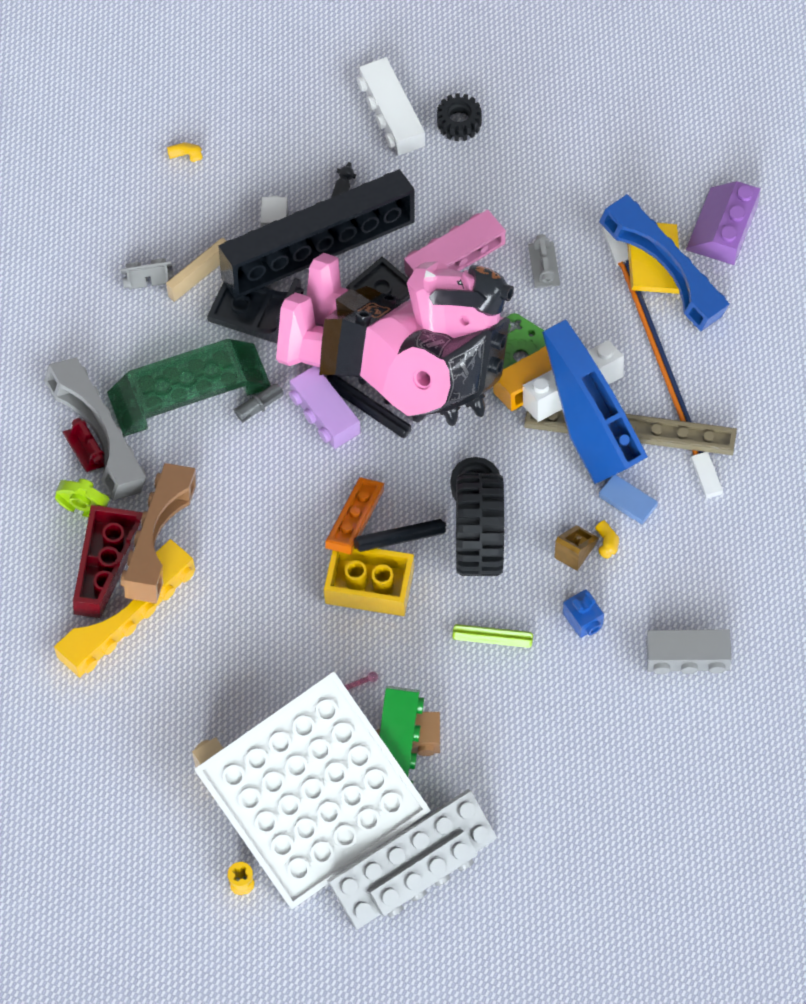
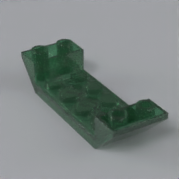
(185, 380)

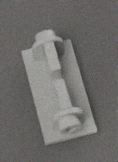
(544, 262)
(137, 274)

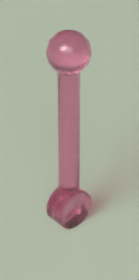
(372, 677)

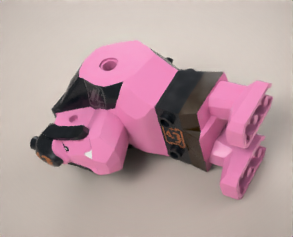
(417, 353)

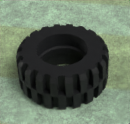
(479, 524)

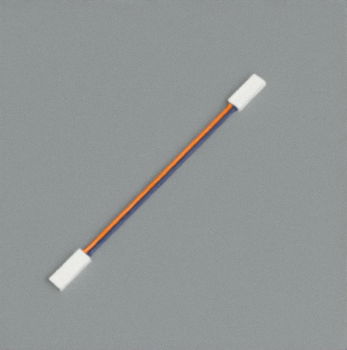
(701, 462)

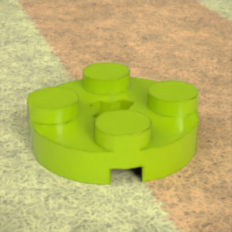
(79, 496)

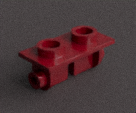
(84, 445)

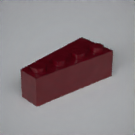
(104, 556)

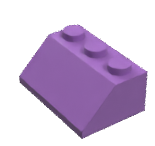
(724, 221)

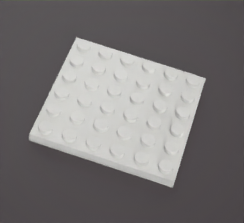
(312, 789)

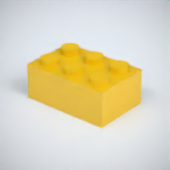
(370, 580)

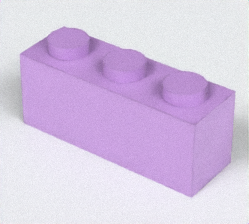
(324, 407)

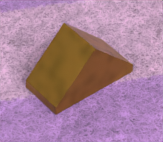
(574, 546)

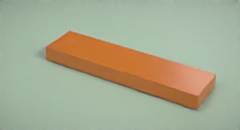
(354, 515)

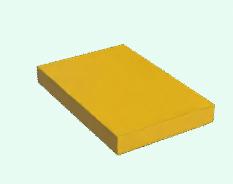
(647, 272)

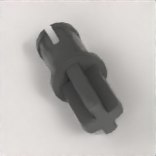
(258, 402)

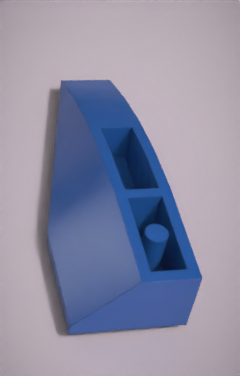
(590, 407)

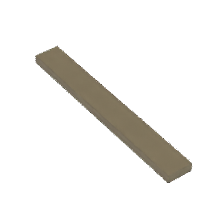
(659, 432)

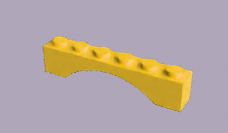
(88, 644)

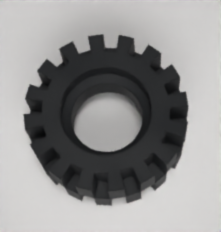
(459, 105)

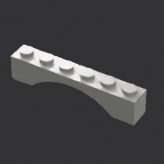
(72, 387)

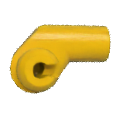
(183, 149)
(610, 540)

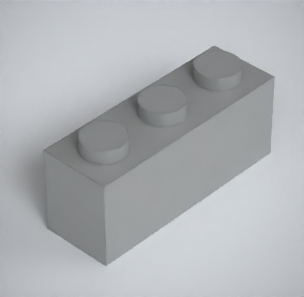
(688, 651)

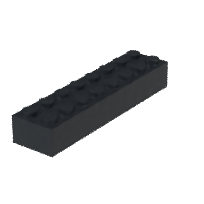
(326, 227)

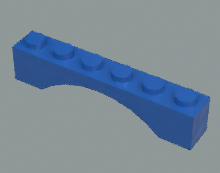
(633, 226)

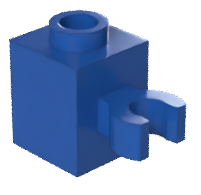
(583, 613)

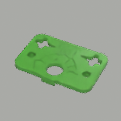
(521, 341)

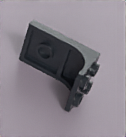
(253, 313)

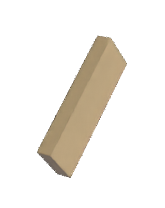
(194, 272)

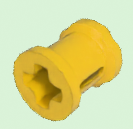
(240, 870)

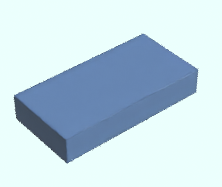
(628, 499)

